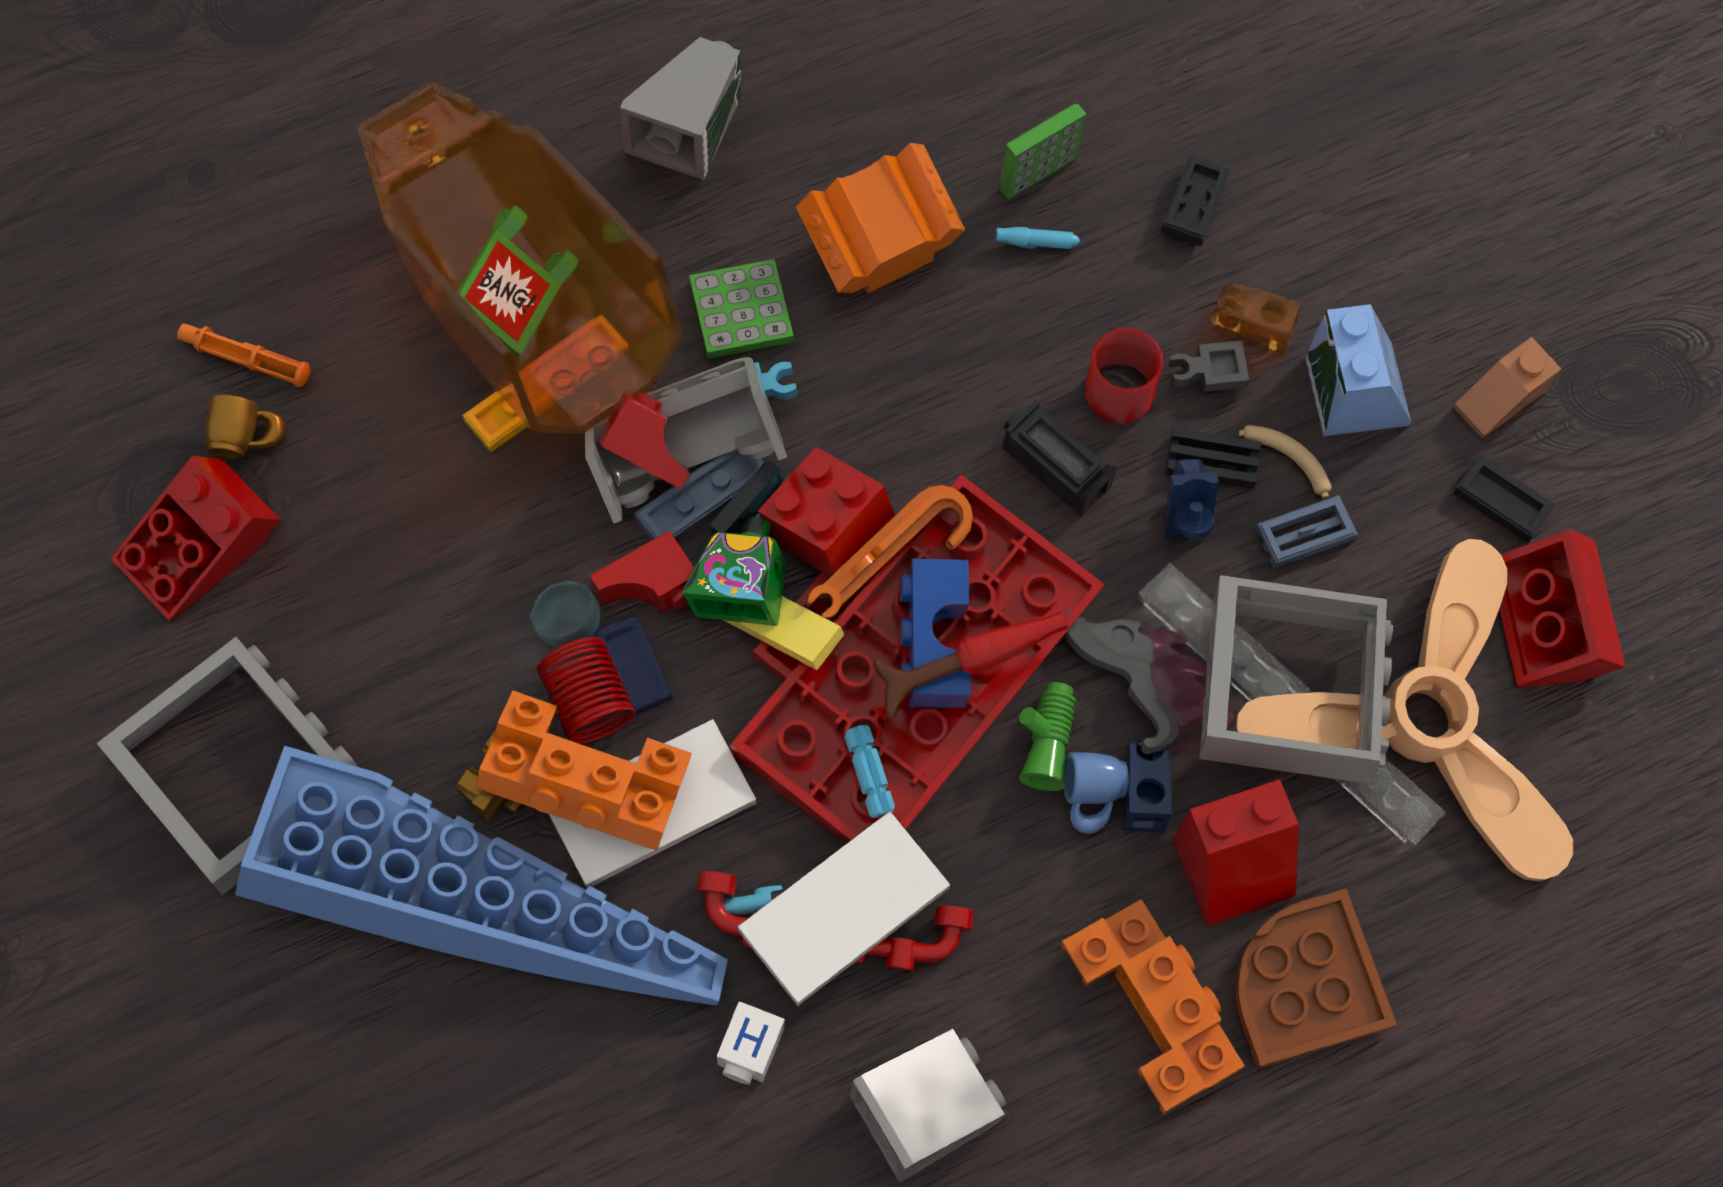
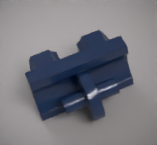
(1190, 501)

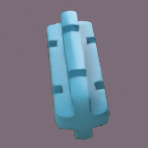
(869, 771)

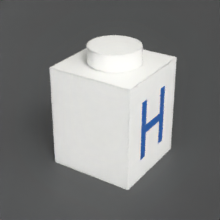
(749, 1044)

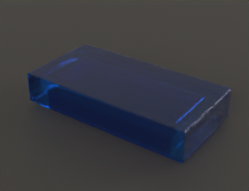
(635, 664)

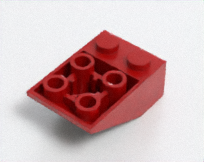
(194, 535)

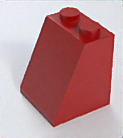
(1240, 852)

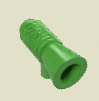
(1050, 737)

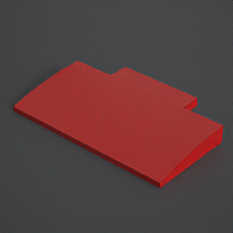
(801, 730)

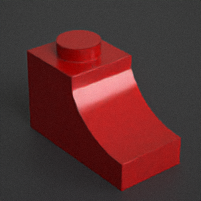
(637, 435)
(649, 574)

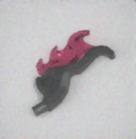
(1157, 675)

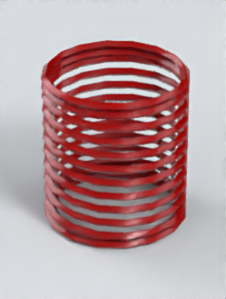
(1132, 349)
(580, 685)

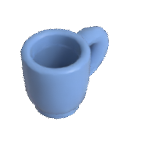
(1093, 780)

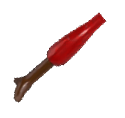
(971, 656)

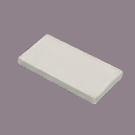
(708, 794)
(843, 908)

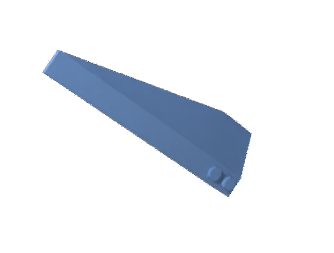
(391, 865)

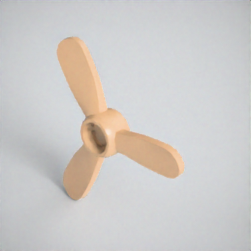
(1490, 789)

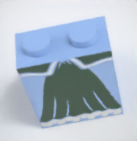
(1355, 373)

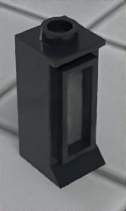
(1056, 457)

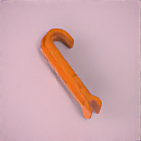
(890, 541)

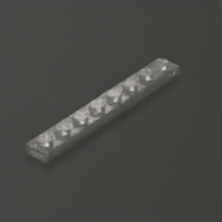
(1259, 674)

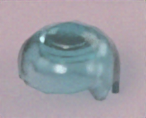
(565, 613)

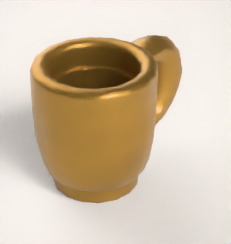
(232, 426)

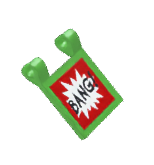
(509, 286)

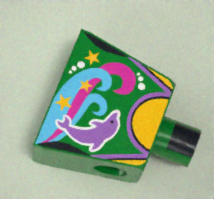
(739, 577)

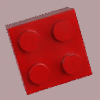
(826, 511)

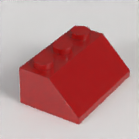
(1558, 612)

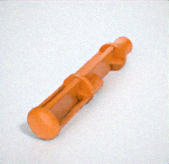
(246, 354)

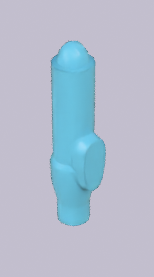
(1035, 238)

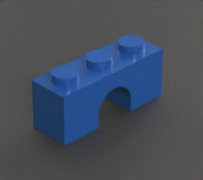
(934, 592)

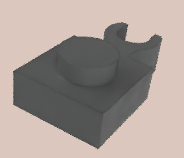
(1216, 365)

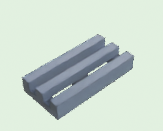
(1273, 545)

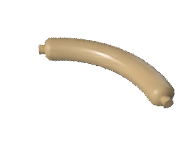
(1295, 451)

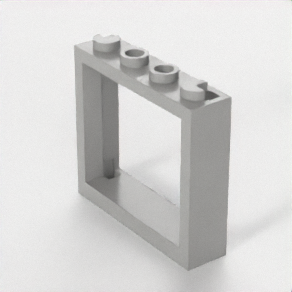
(1311, 608)
(173, 701)

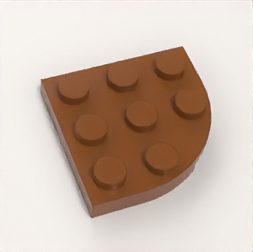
(1309, 982)

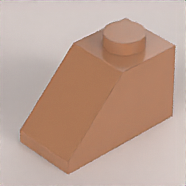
(1507, 388)

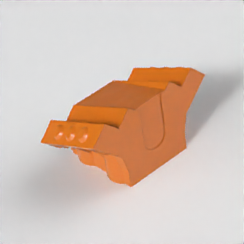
(881, 220)

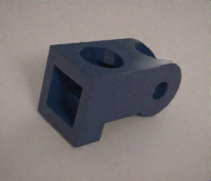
(1149, 789)

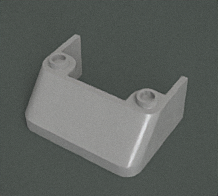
(706, 419)

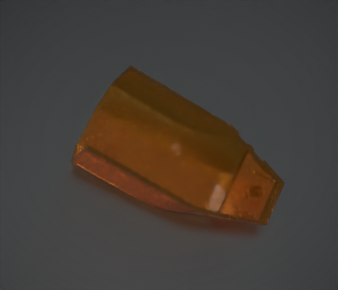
(440, 184)

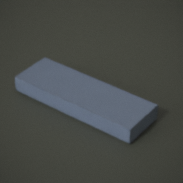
(700, 498)

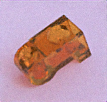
(1257, 316)

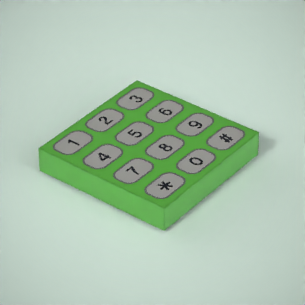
(1042, 150)
(741, 309)

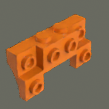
(580, 781)
(1167, 998)

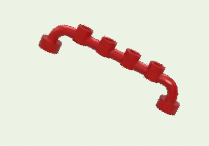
(899, 952)

